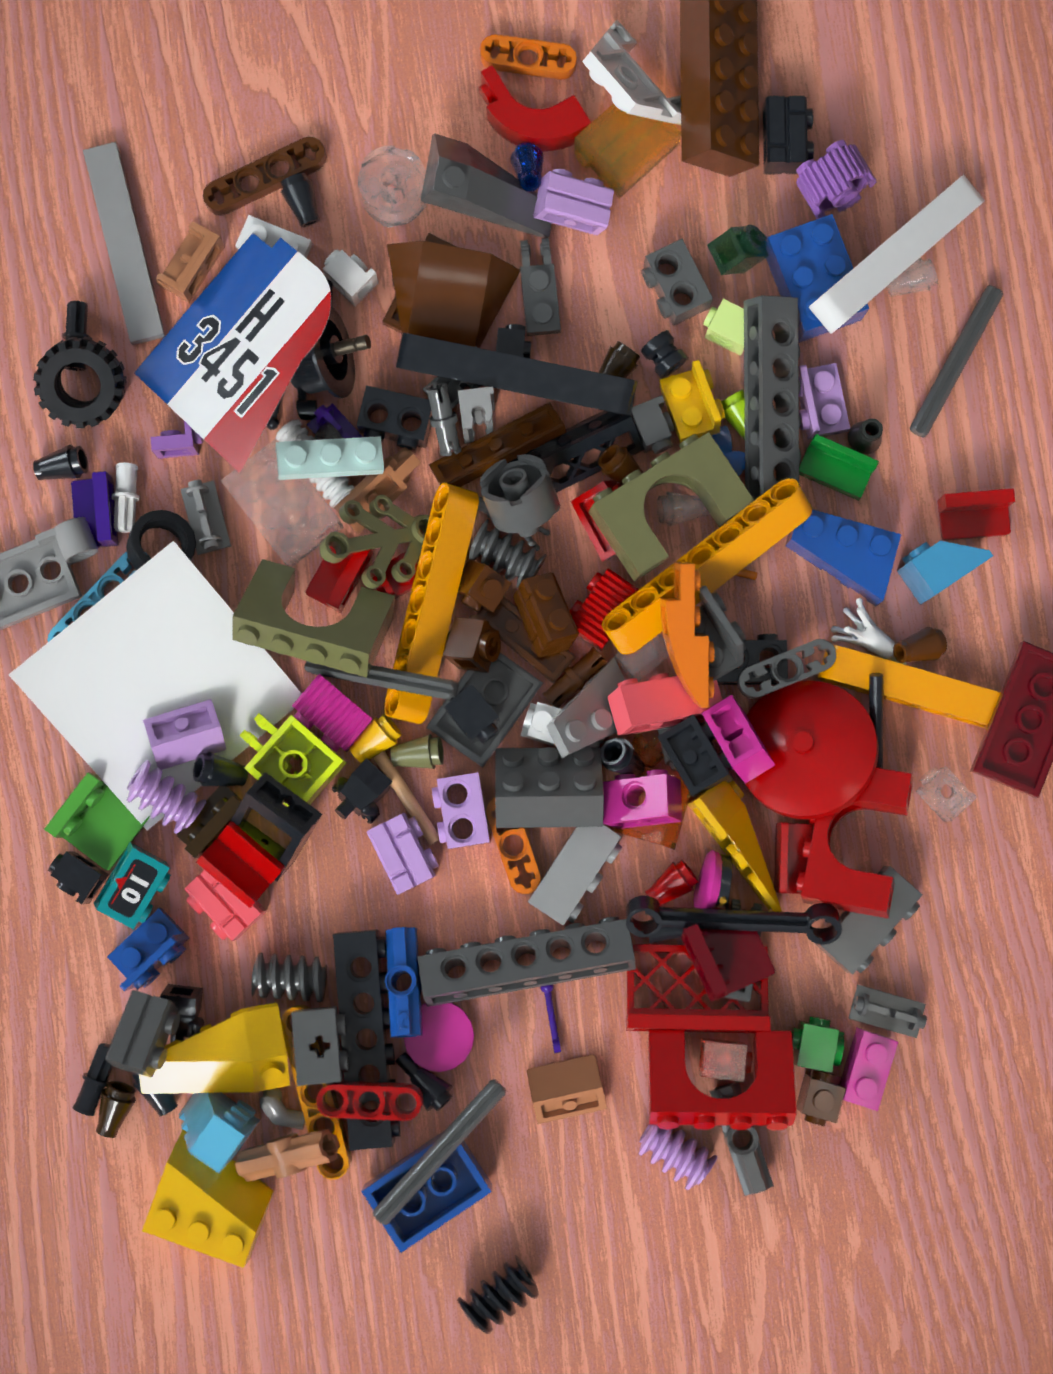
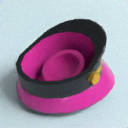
(714, 882)

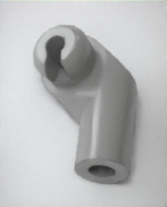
(278, 1113)

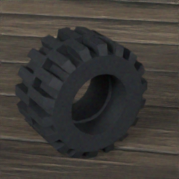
(64, 406)

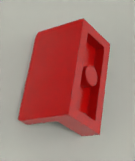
(975, 514)
(336, 581)
(789, 855)
(240, 864)

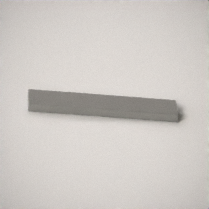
(124, 243)

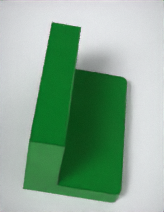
(837, 467)

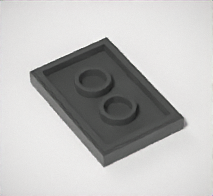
(506, 690)

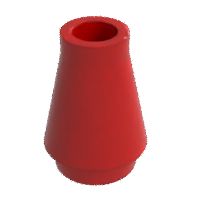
(673, 883)

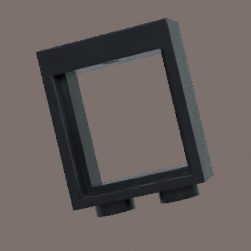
(296, 820)

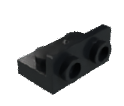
(695, 756)

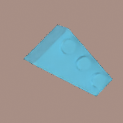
(216, 1127)

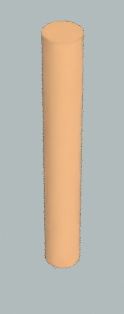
(407, 797)

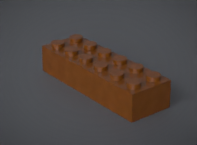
(719, 85)

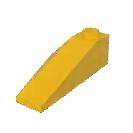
(730, 826)
(230, 1057)

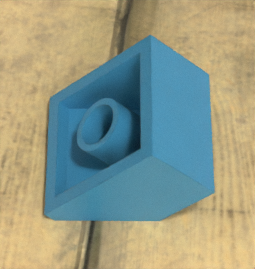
(936, 567)

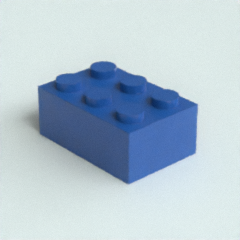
(806, 265)
(445, 1194)

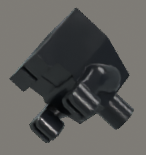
(362, 791)
(188, 1002)

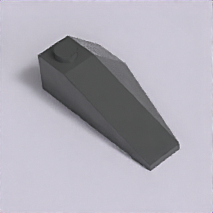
(476, 186)

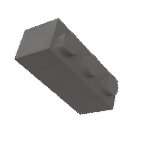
(865, 932)

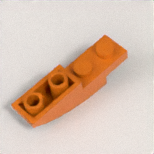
(688, 650)

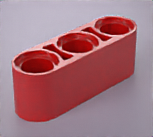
(354, 1109)

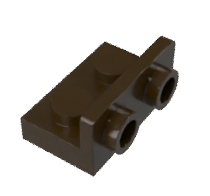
(211, 821)

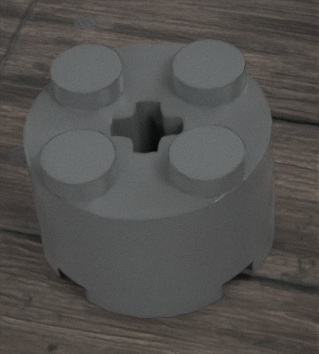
(519, 495)

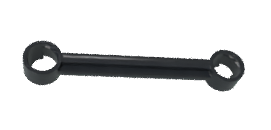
(734, 920)

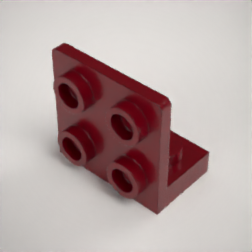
(727, 959)

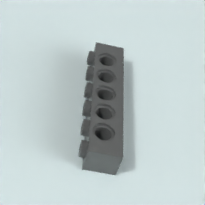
(762, 386)
(511, 976)

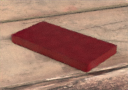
(1020, 731)

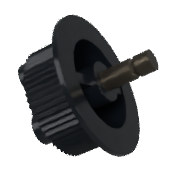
(331, 360)

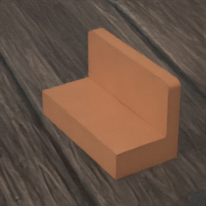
(566, 1089)

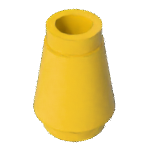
(376, 738)

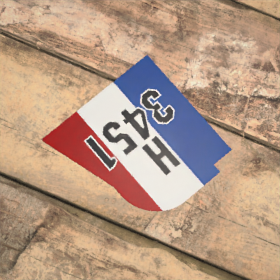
(241, 346)

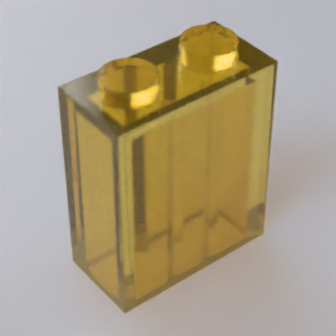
(624, 147)

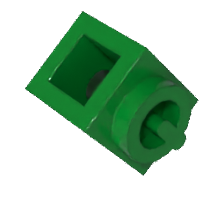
(817, 1044)

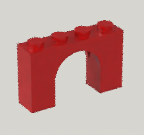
(838, 885)
(678, 1102)

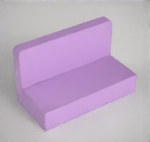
(184, 734)

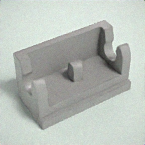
(476, 408)

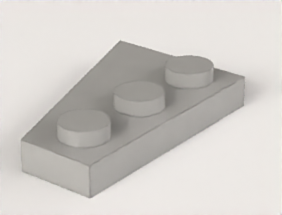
(588, 715)

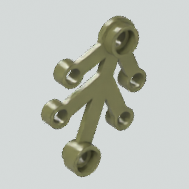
(384, 538)

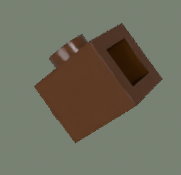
(482, 586)

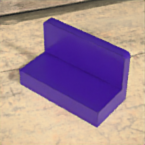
(94, 502)

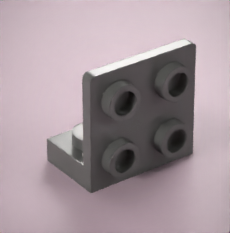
(726, 636)

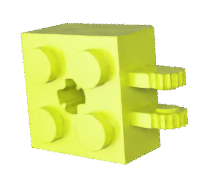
(288, 742)

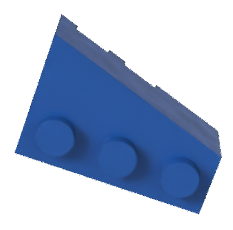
(849, 551)

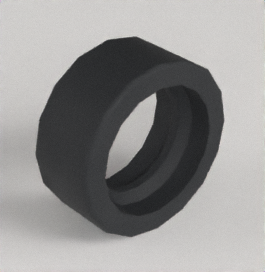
(164, 520)

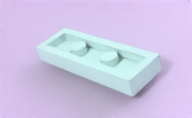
(329, 458)

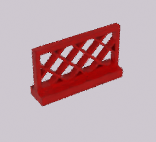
(687, 1019)

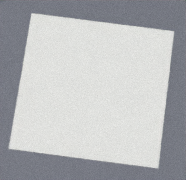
(144, 653)

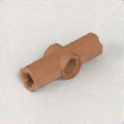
(287, 1155)

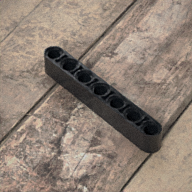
(516, 374)

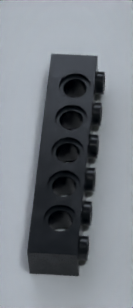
(347, 947)

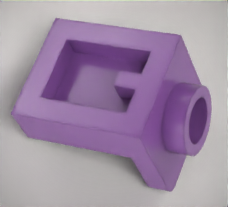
(174, 444)

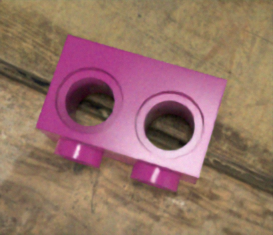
(738, 739)

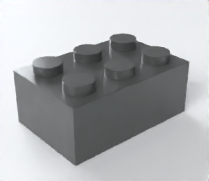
(546, 790)

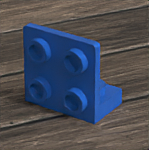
(147, 948)

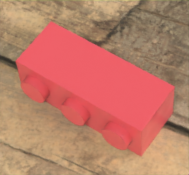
(654, 704)

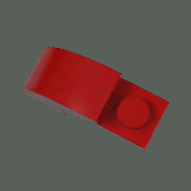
(546, 128)

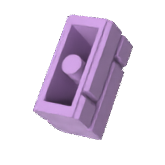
(574, 202)
(402, 852)

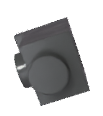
(653, 425)

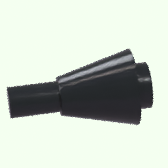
(434, 1089)

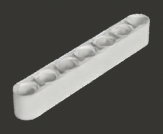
(896, 254)

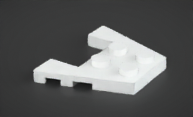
(626, 81)

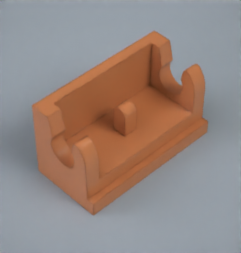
(191, 262)

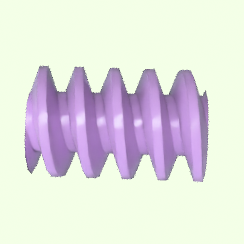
(164, 797)
(677, 1154)

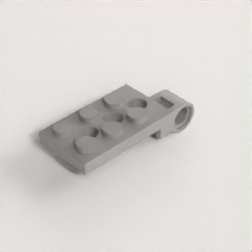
(63, 544)

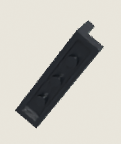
(581, 438)

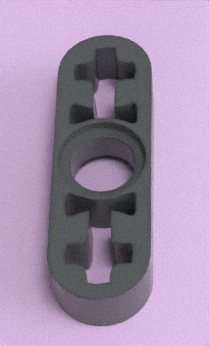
(813, 667)

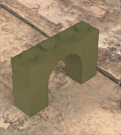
(697, 466)
(344, 646)

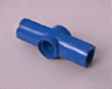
(404, 1005)

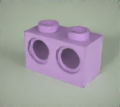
(470, 809)

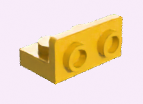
(692, 402)

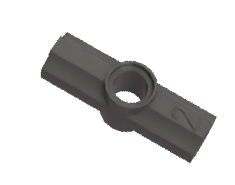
(747, 1160)

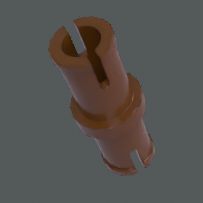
(575, 678)

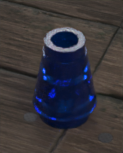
(528, 165)

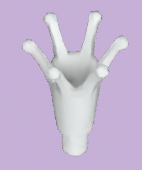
(866, 634)

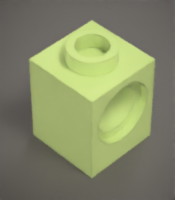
(726, 326)

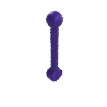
(551, 1015)

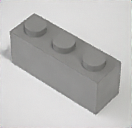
(575, 872)

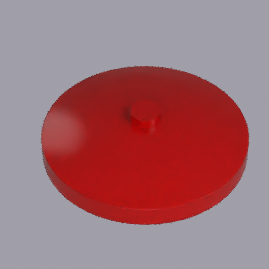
(819, 747)

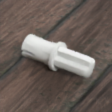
(125, 497)

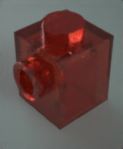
(724, 1059)

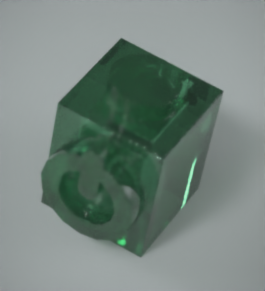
(738, 249)

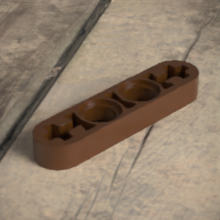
(262, 170)

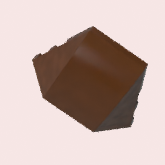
(448, 290)

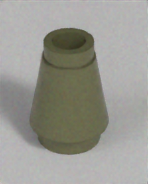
(419, 753)

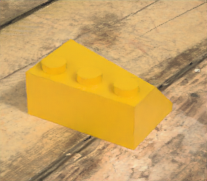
(207, 1208)

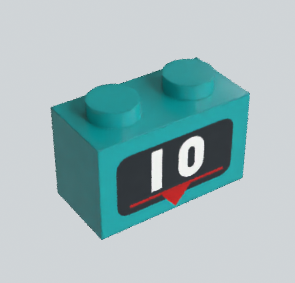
(132, 886)

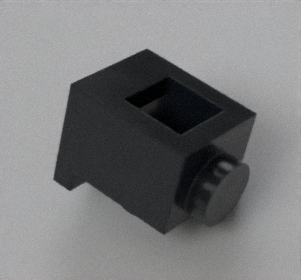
(512, 341)
(77, 876)

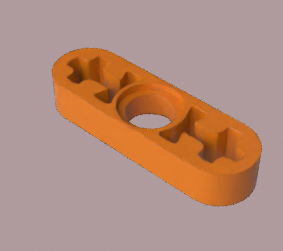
(536, 69)
(514, 872)

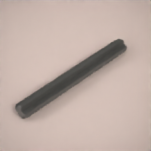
(956, 361)
(394, 680)
(439, 1152)

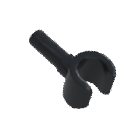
(305, 407)

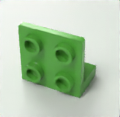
(95, 822)

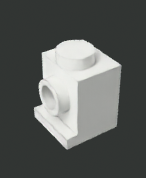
(349, 276)
(536, 720)

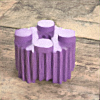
(834, 179)

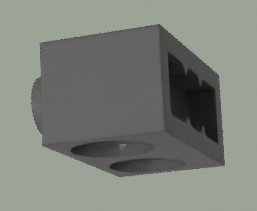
(685, 280)

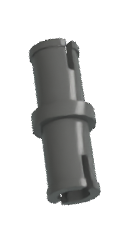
(443, 419)

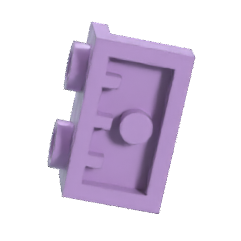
(822, 401)

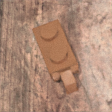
(390, 483)

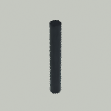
(876, 710)

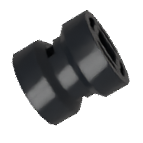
(664, 354)

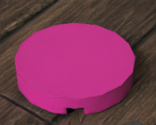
(445, 1038)

